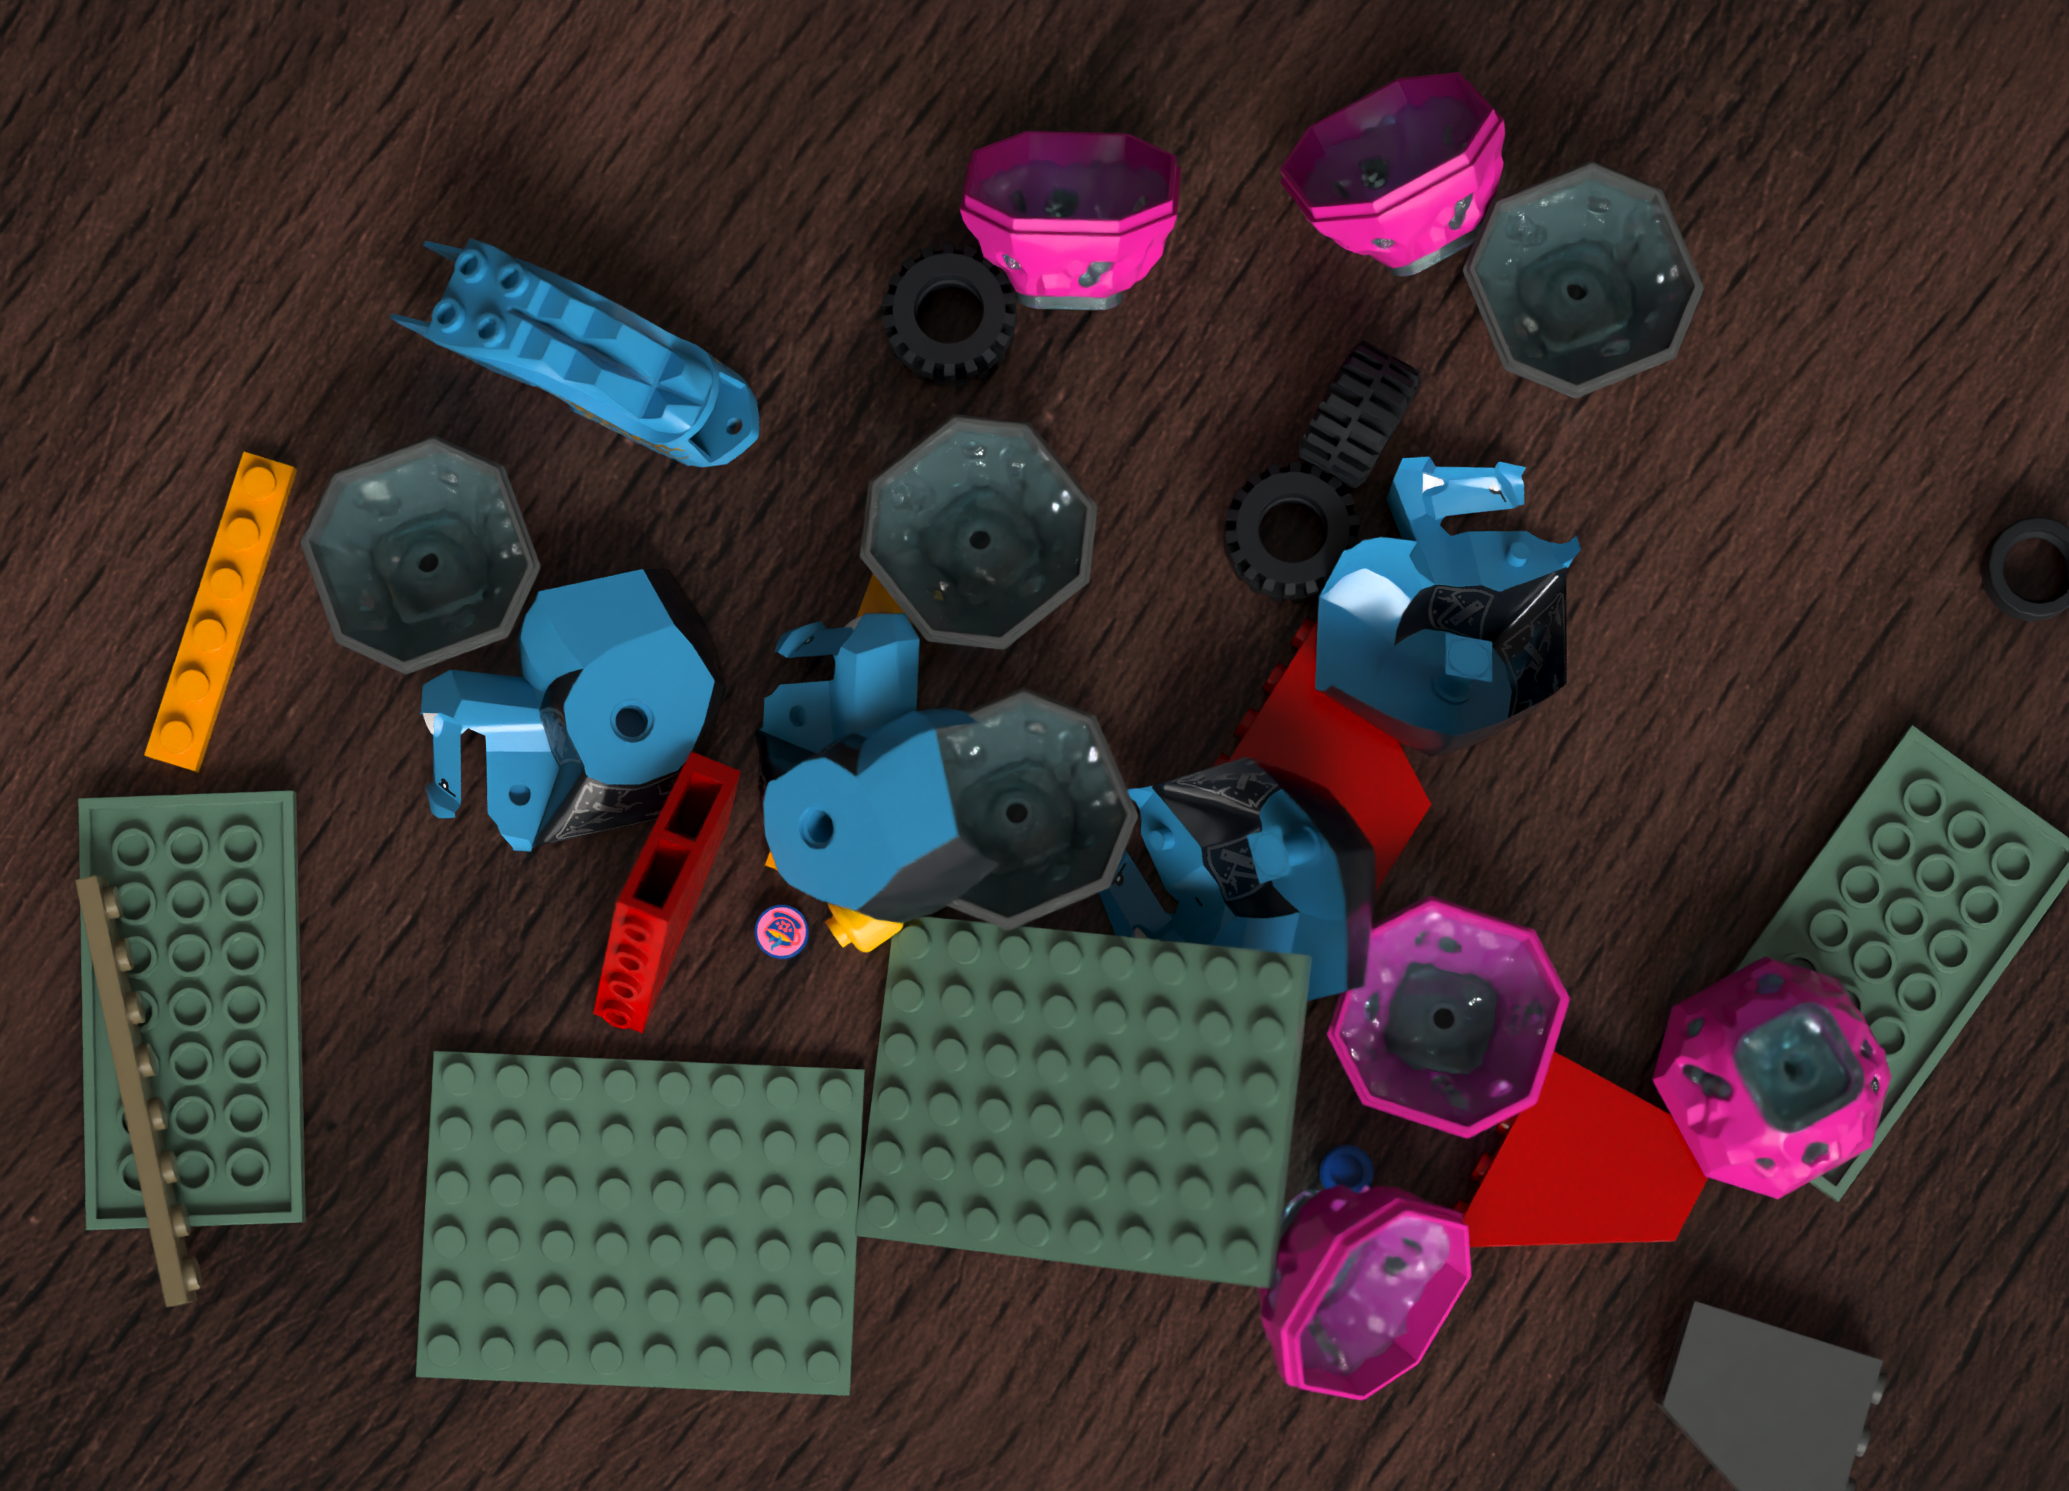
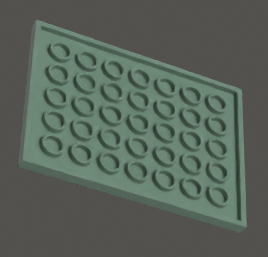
(1085, 1099)
(641, 1223)

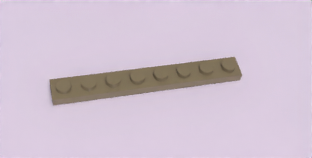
(143, 1112)

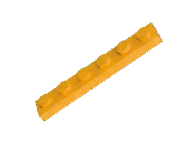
(220, 612)

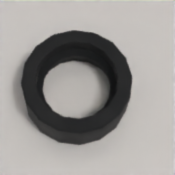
(1994, 577)

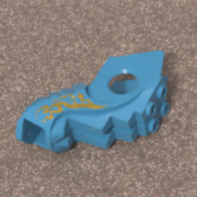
(591, 356)

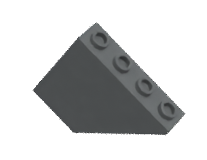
(1769, 1401)

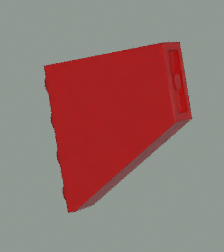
(1337, 750)
(664, 891)
(1582, 1169)

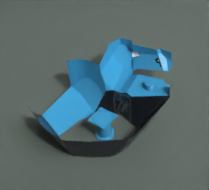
(1444, 630)
(598, 722)
(858, 777)
(1266, 860)

